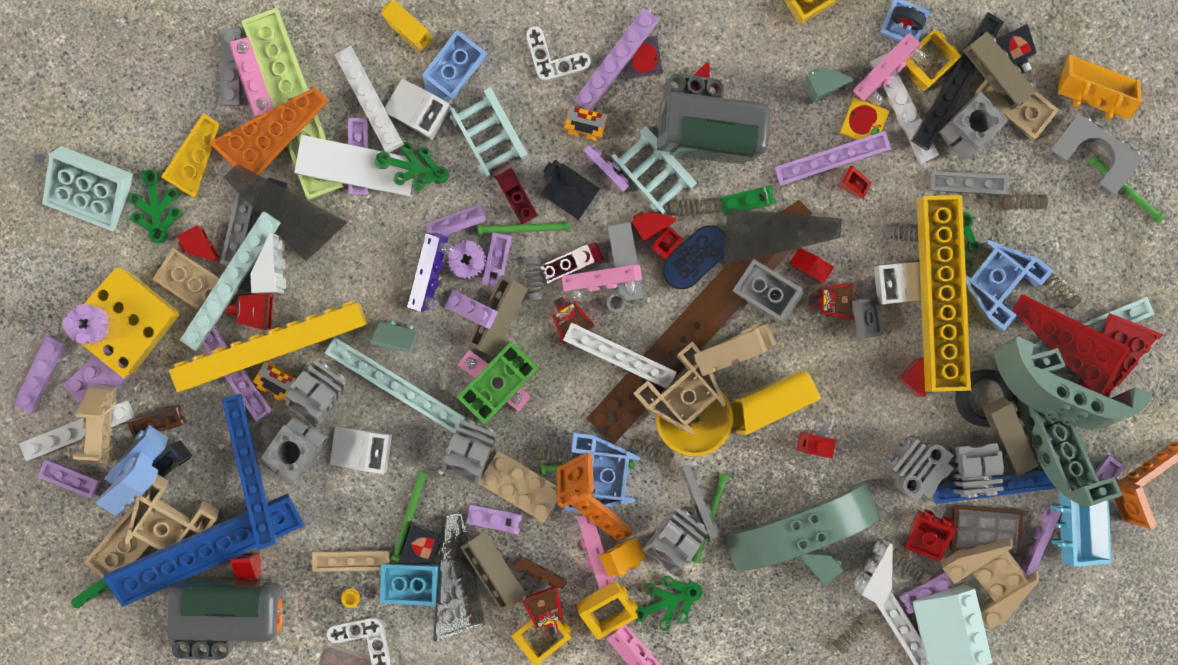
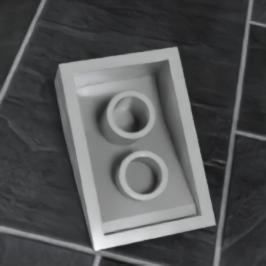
(768, 291)

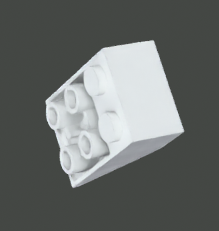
(417, 108)
(269, 267)
(898, 283)
(361, 449)
(877, 576)

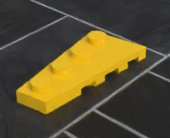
(193, 156)

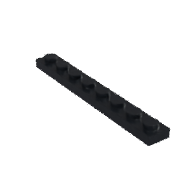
(952, 88)

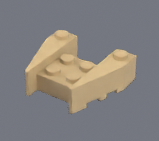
(736, 349)
(685, 397)
(97, 411)
(163, 525)
(997, 574)

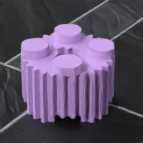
(476, 264)
(76, 324)

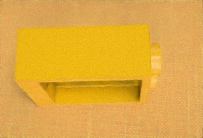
(406, 25)
(948, 50)
(600, 598)
(529, 650)

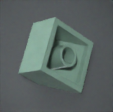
(824, 83)
(395, 337)
(823, 565)

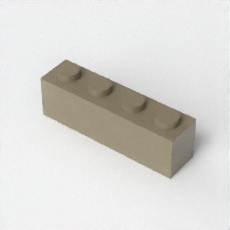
(999, 70)
(506, 301)
(1010, 436)
(493, 571)

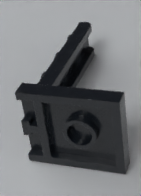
(568, 189)

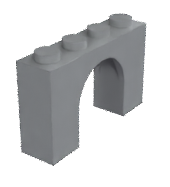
(1122, 158)

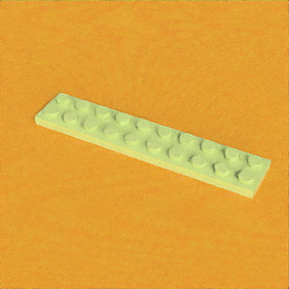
(284, 82)

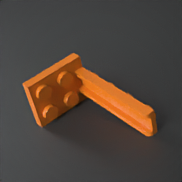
(575, 489)
(1133, 504)

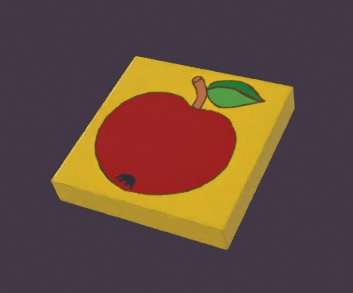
(863, 120)

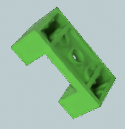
(513, 368)

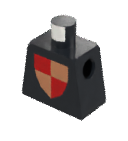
(1019, 47)
(419, 544)

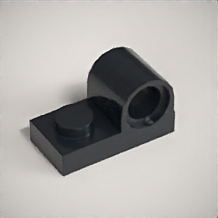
(171, 458)

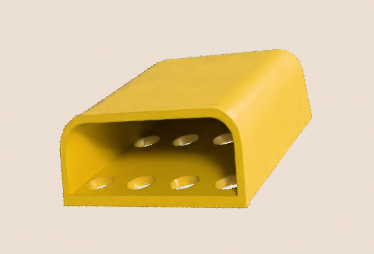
(136, 320)
(773, 402)

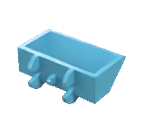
(1083, 532)

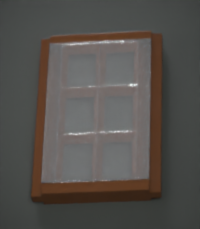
(985, 526)

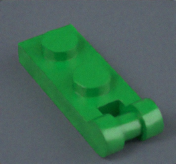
(748, 200)
(89, 593)

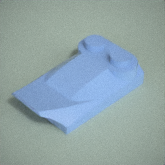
(453, 66)

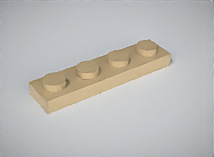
(349, 560)

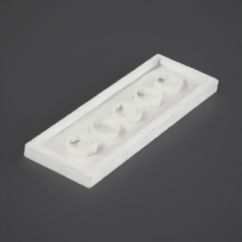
(348, 165)

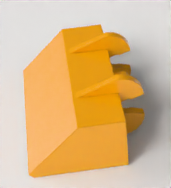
(1099, 88)

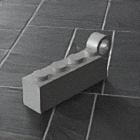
(622, 254)

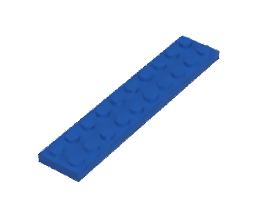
(197, 553)

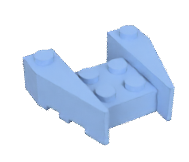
(998, 277)
(609, 468)
(133, 471)

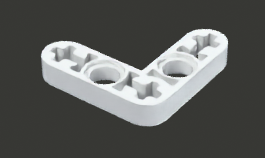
(553, 65)
(370, 634)

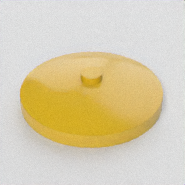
(709, 427)

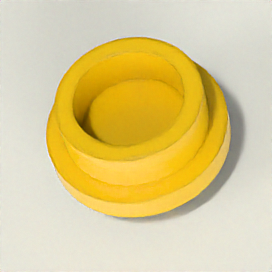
(350, 598)

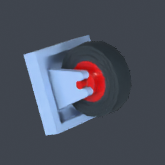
(904, 19)

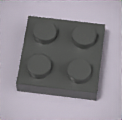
(867, 318)

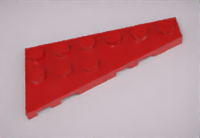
(1132, 335)
(1084, 350)

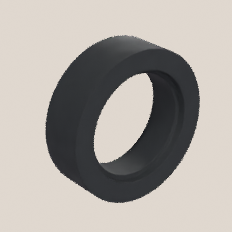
(962, 397)

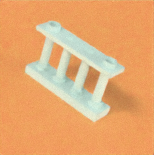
(498, 117)
(673, 166)

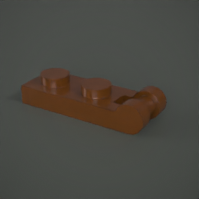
(158, 420)
(540, 572)

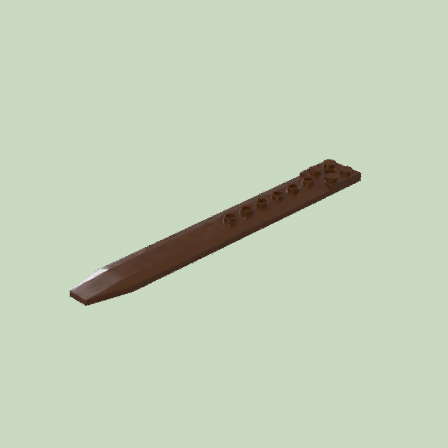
(695, 325)

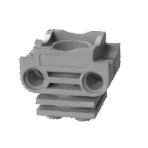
(959, 129)
(315, 392)
(309, 443)
(469, 451)
(916, 464)
(975, 468)
(675, 540)

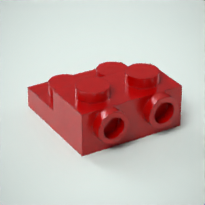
(930, 535)

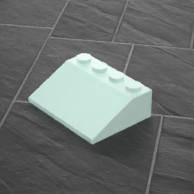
(86, 187)
(952, 628)

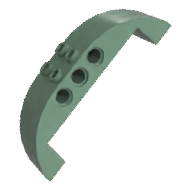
(1061, 397)
(1062, 450)
(803, 529)

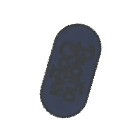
(694, 257)

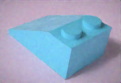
(409, 583)

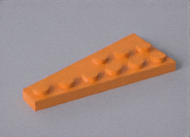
(266, 136)

